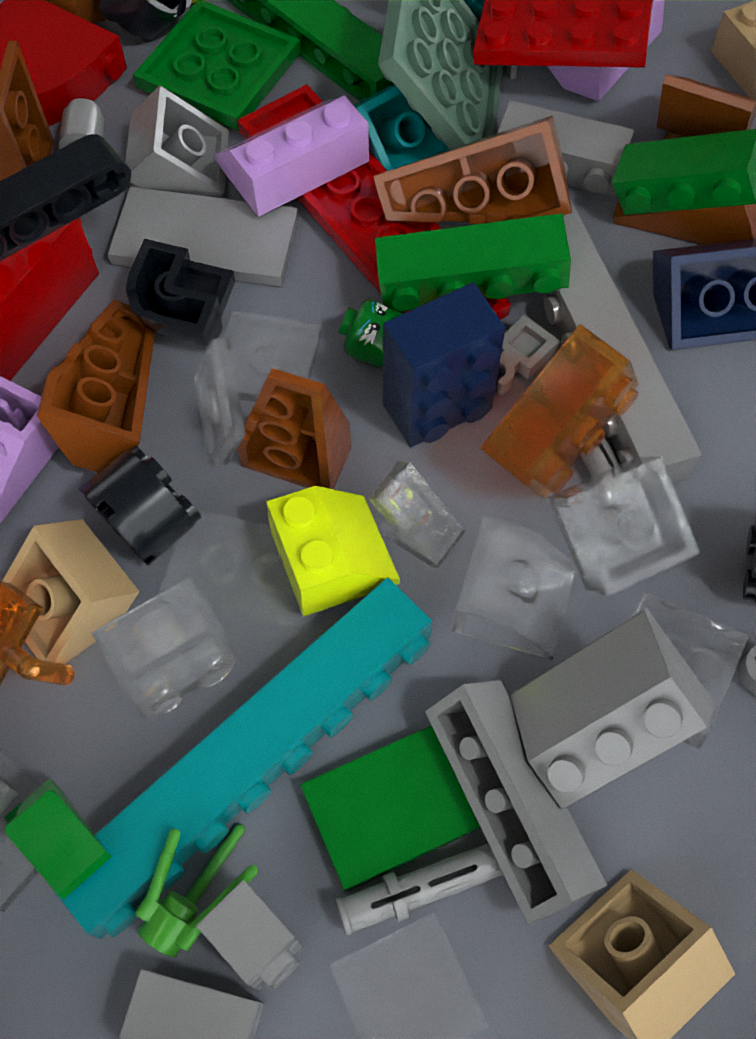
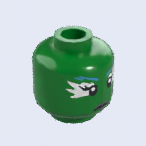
(365, 331)

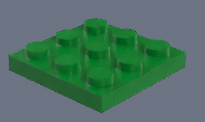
(219, 62)

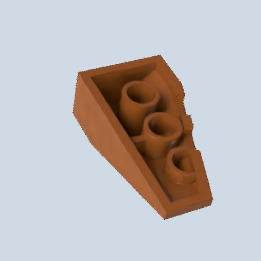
(483, 181)
(100, 390)
(296, 432)

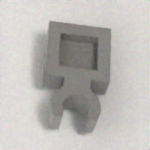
(524, 351)

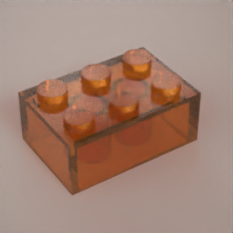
(563, 412)

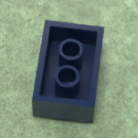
(441, 364)

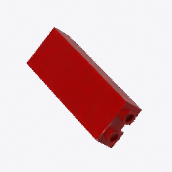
(39, 290)

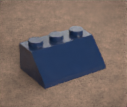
(706, 293)

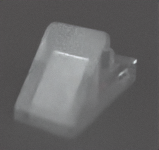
(415, 515)

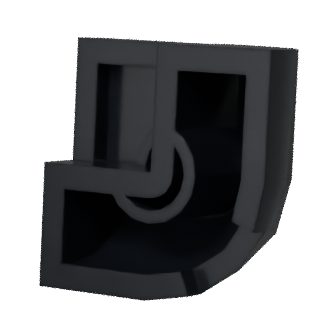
(178, 294)

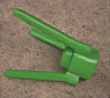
(170, 921)

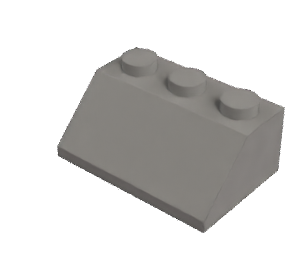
(609, 709)

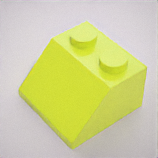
(328, 547)

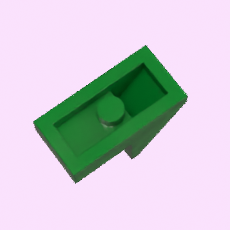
(55, 838)

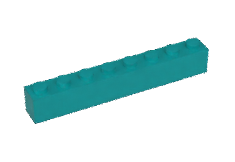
(249, 752)

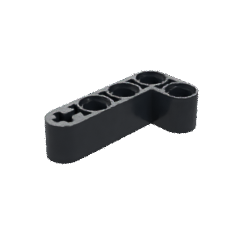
(58, 191)

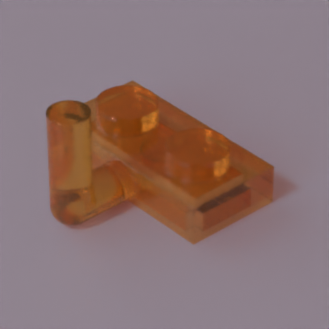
(17, 618)

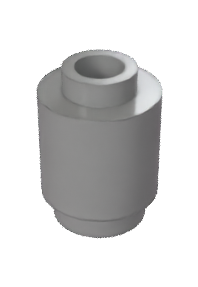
(79, 120)

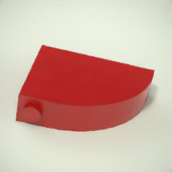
(62, 53)

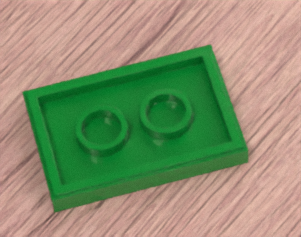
(389, 808)

